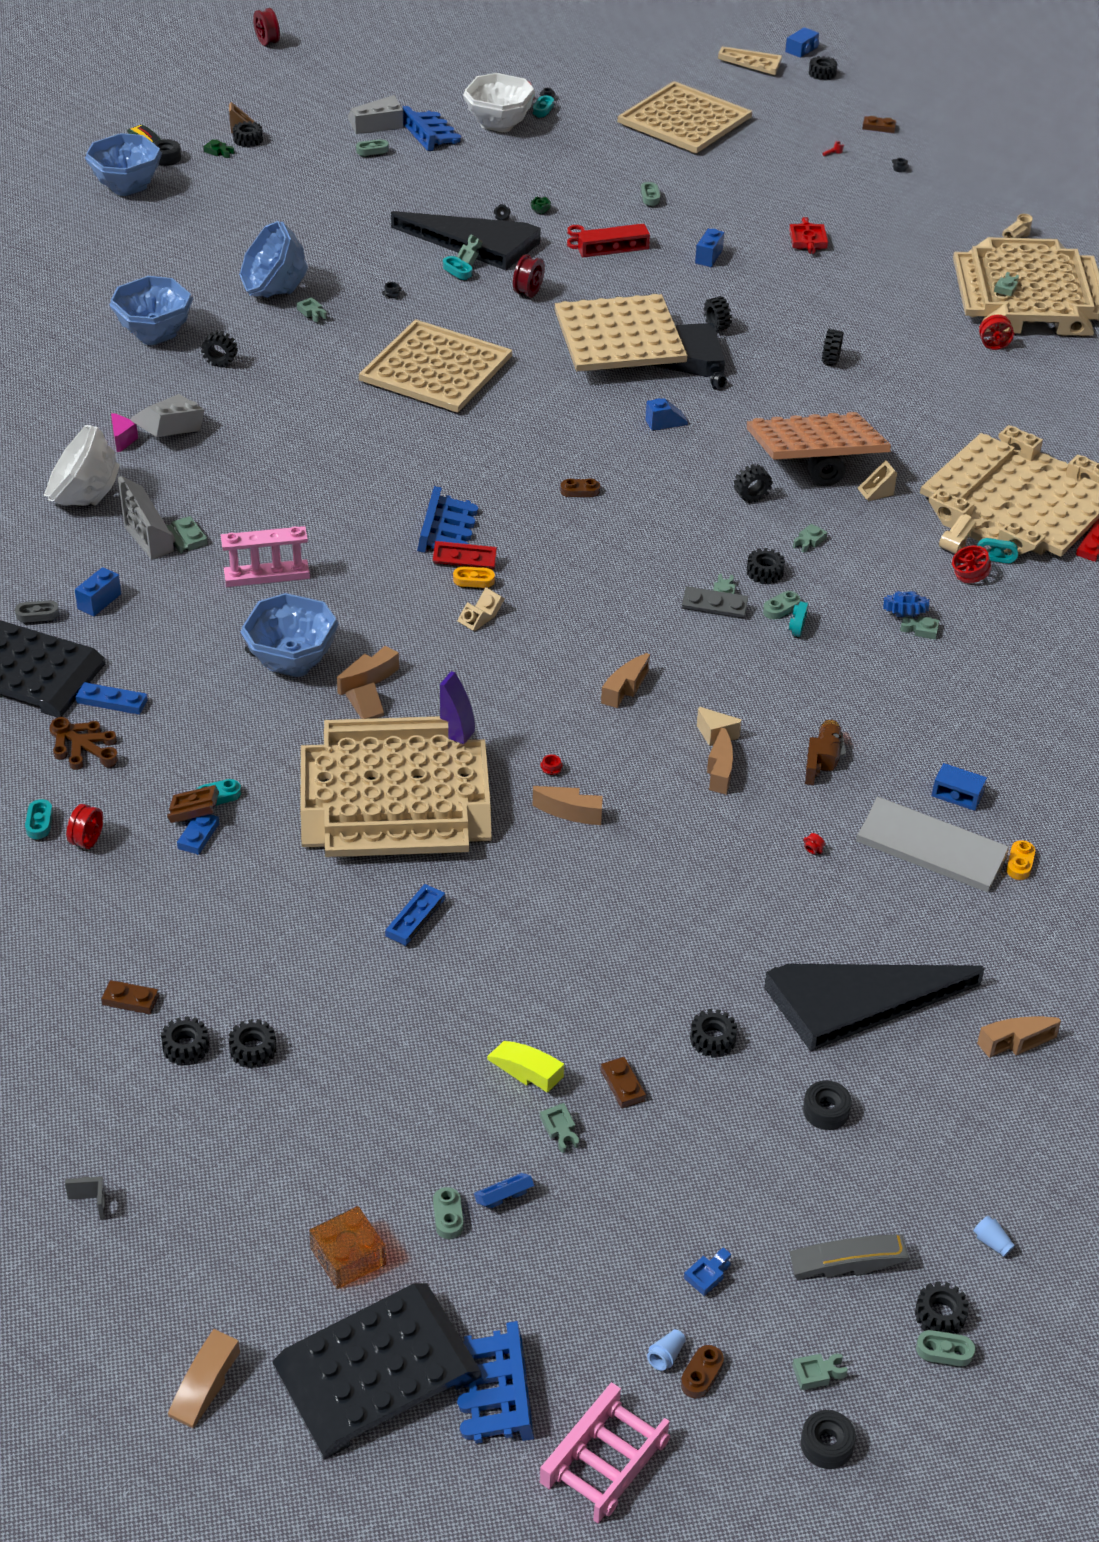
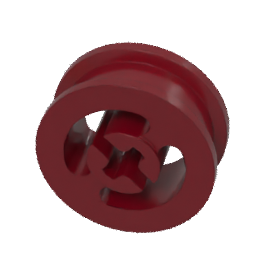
(266, 26)
(528, 275)

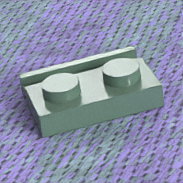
(187, 534)

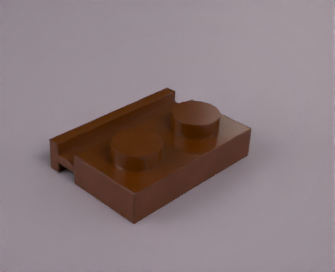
(193, 804)

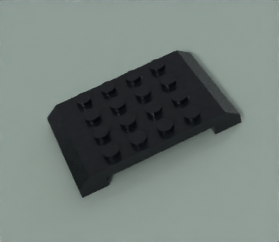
(44, 668)
(374, 1366)

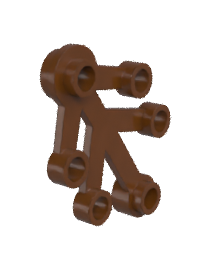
(62, 728)

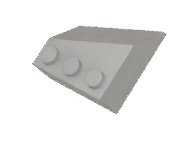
(377, 116)
(170, 417)
(143, 520)

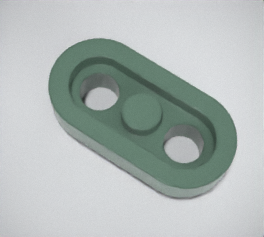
(372, 147)
(650, 194)
(781, 605)
(448, 1210)
(945, 1347)

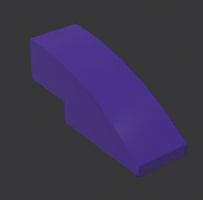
(456, 709)

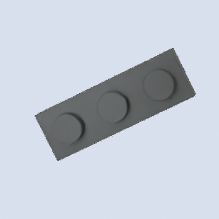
(715, 602)

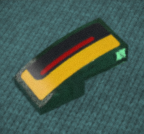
(143, 130)

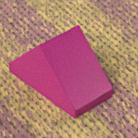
(124, 431)

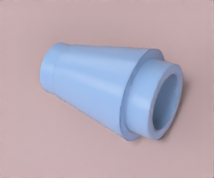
(994, 1236)
(666, 1350)

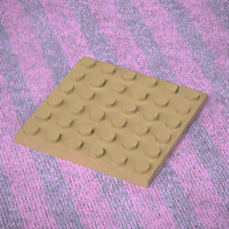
(684, 117)
(620, 332)
(435, 365)

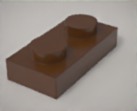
(879, 124)
(130, 997)
(622, 1082)

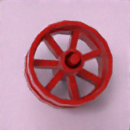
(996, 333)
(970, 564)
(84, 826)

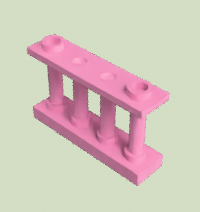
(267, 572)
(592, 1426)

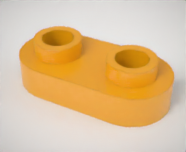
(474, 577)
(1020, 860)

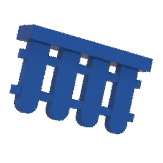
(429, 128)
(442, 515)
(501, 1396)

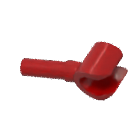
(837, 149)

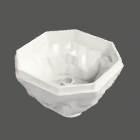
(499, 100)
(84, 470)

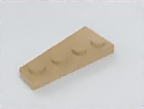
(755, 60)

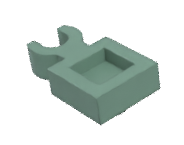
(468, 253)
(1007, 285)
(311, 308)
(810, 536)
(724, 585)
(923, 627)
(559, 1123)
(814, 1372)

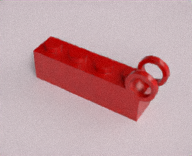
(609, 240)

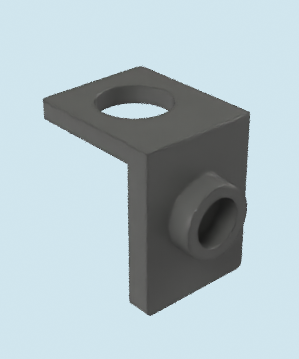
(86, 1188)

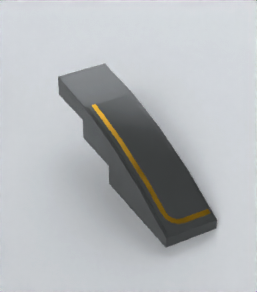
(849, 1254)

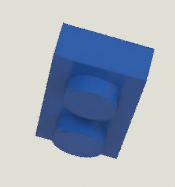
(198, 833)
(513, 1187)

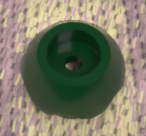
(540, 205)

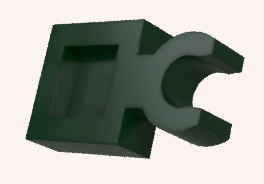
(218, 148)

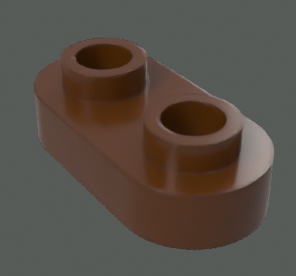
(580, 487)
(703, 1369)

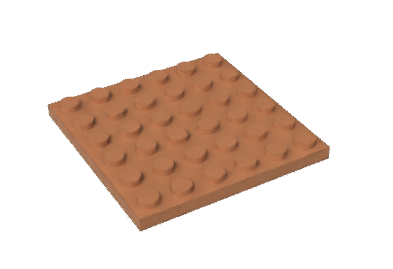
(817, 436)

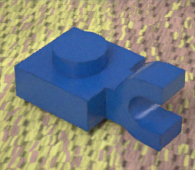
(707, 1274)

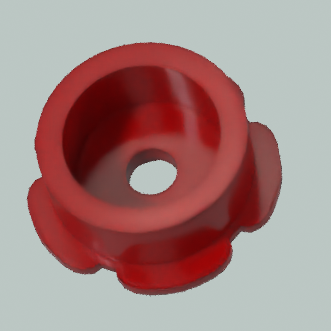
(551, 764)
(814, 843)

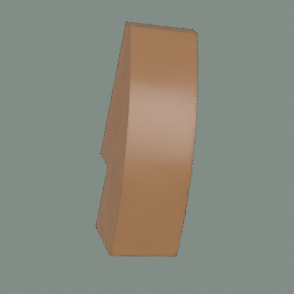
(368, 670)
(625, 681)
(720, 763)
(568, 804)
(1017, 1034)
(204, 1378)

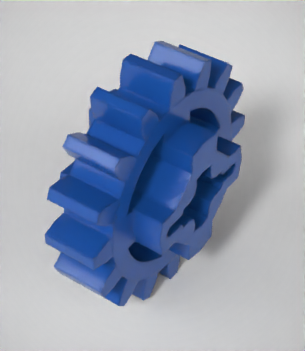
(906, 604)

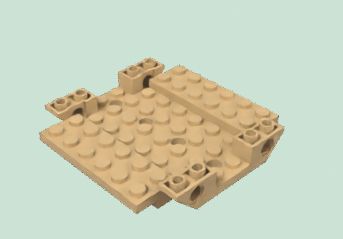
(1051, 286)
(1044, 507)
(395, 809)

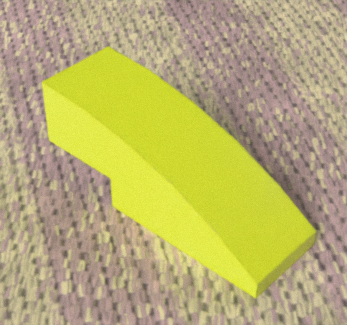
(528, 1064)

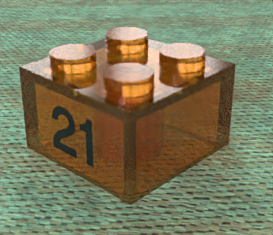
(347, 1247)

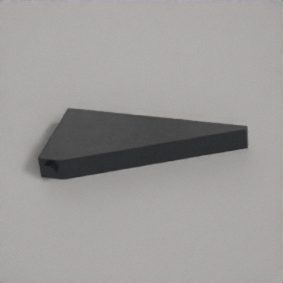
(502, 240)
(702, 350)
(845, 999)

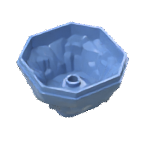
(124, 162)
(273, 262)
(152, 308)
(289, 633)

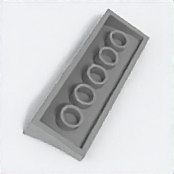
(933, 844)

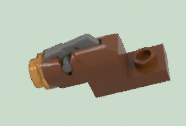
(825, 750)

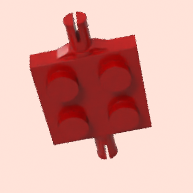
(808, 236)

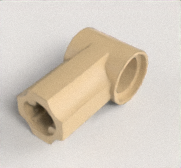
(1020, 228)
(957, 536)

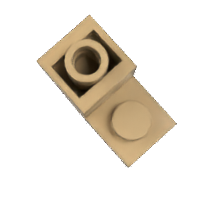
(483, 612)

